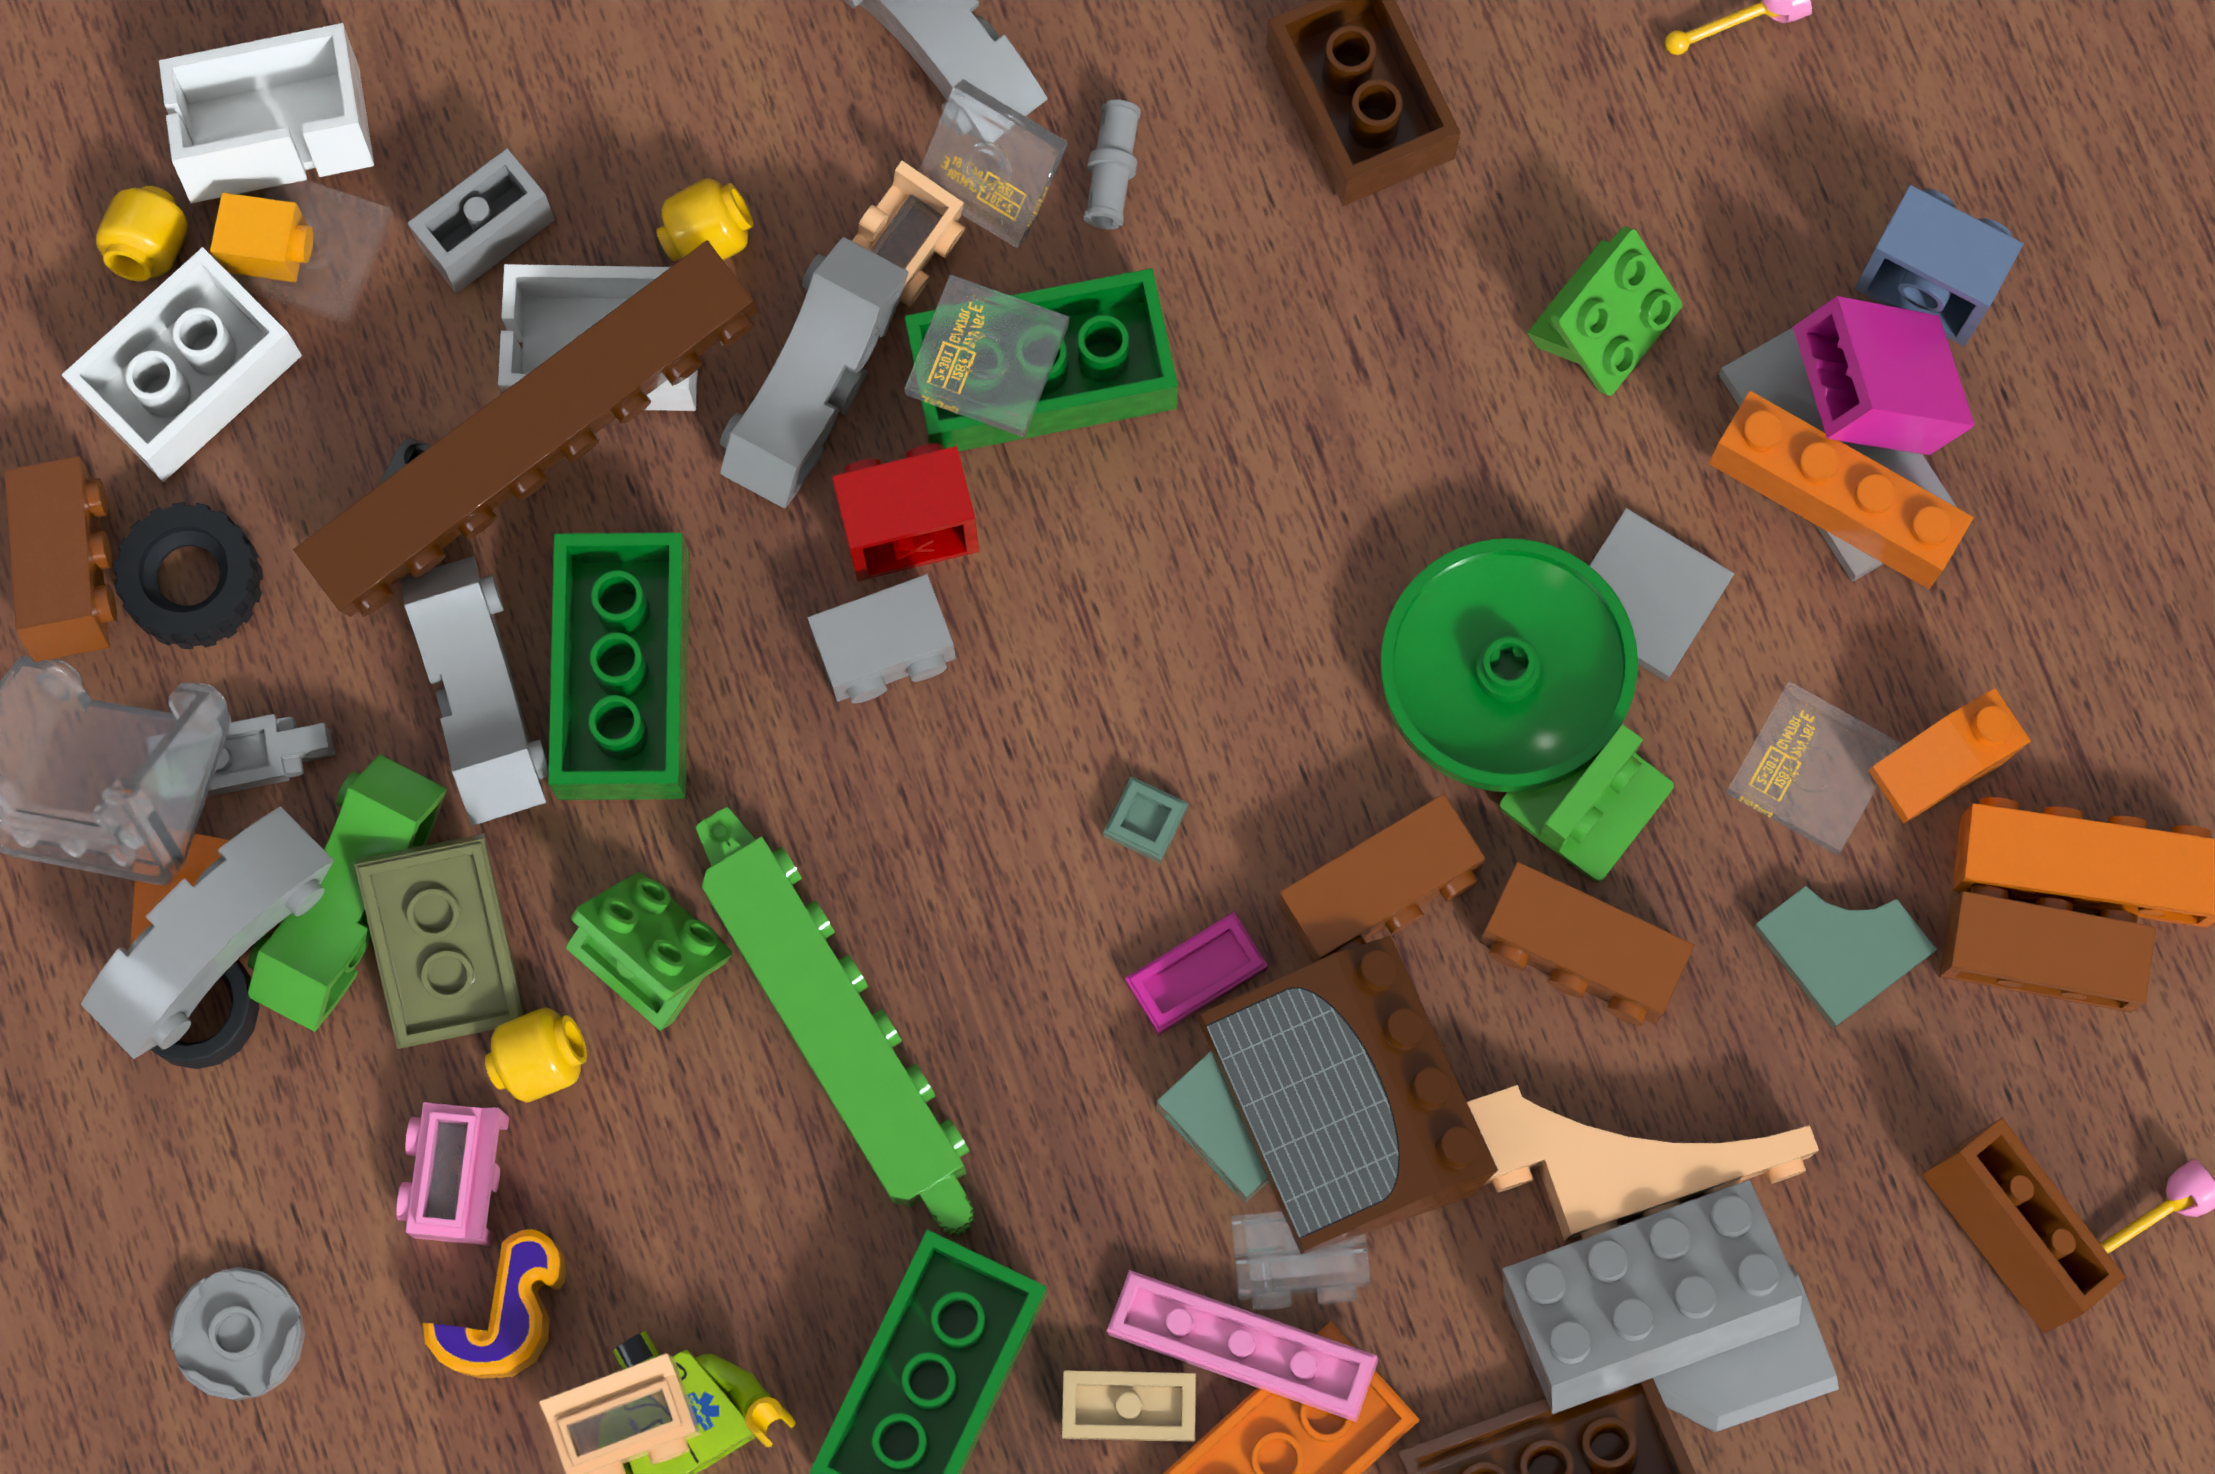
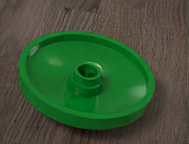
(1508, 664)

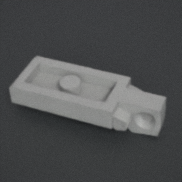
(268, 752)

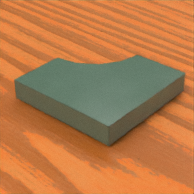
(1841, 953)

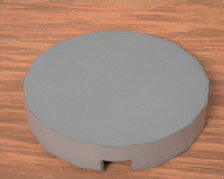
(237, 1334)

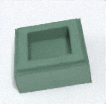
(1145, 819)

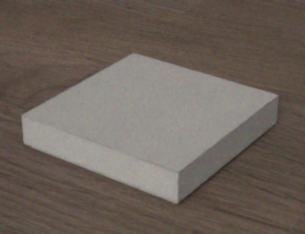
(1662, 587)

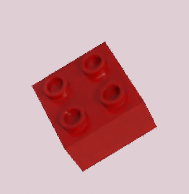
(906, 511)

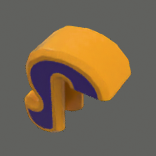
(517, 1318)

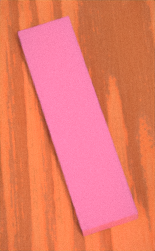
(1242, 1345)

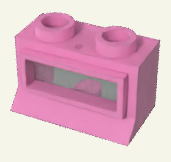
(451, 1173)

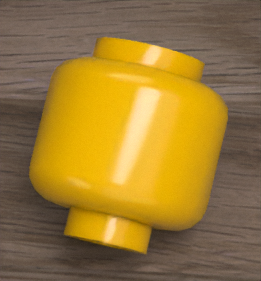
(702, 214)
(141, 233)
(536, 1054)

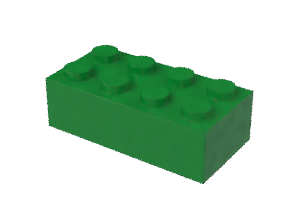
(1106, 370)
(619, 666)
(933, 1365)

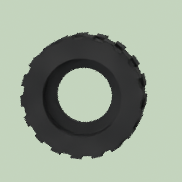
(177, 528)

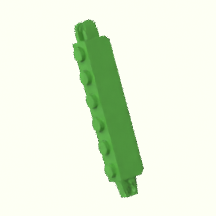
(832, 1024)

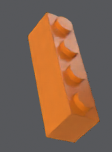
(1840, 490)
(2088, 861)

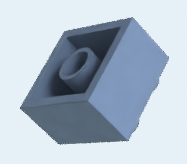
(1940, 262)

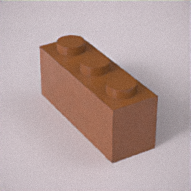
(59, 559)
(1383, 881)
(1586, 945)
(2048, 949)
(2023, 1226)

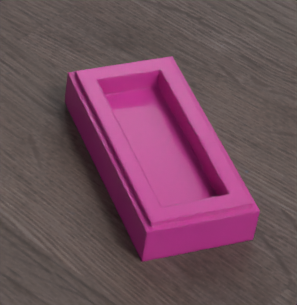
(1196, 973)

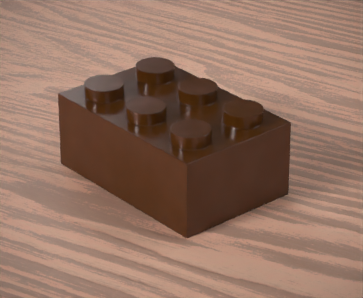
(1362, 93)

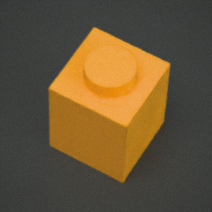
(261, 237)

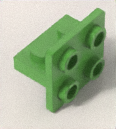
(1609, 311)
(1597, 810)
(646, 947)

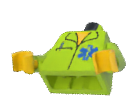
(725, 1402)

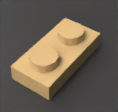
(1129, 1406)

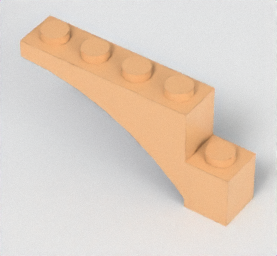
(1610, 1177)

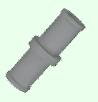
(1112, 164)

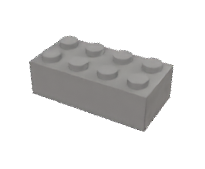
(1651, 1296)

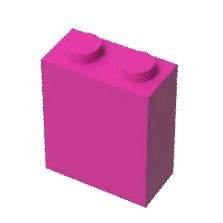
(1883, 376)

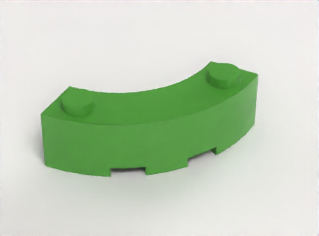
(313, 956)

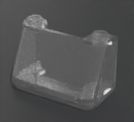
(103, 779)

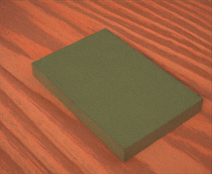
(440, 940)

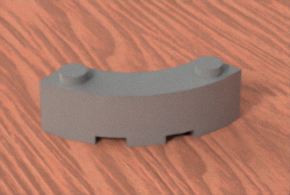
(958, 46)
(816, 373)
(480, 705)
(203, 929)

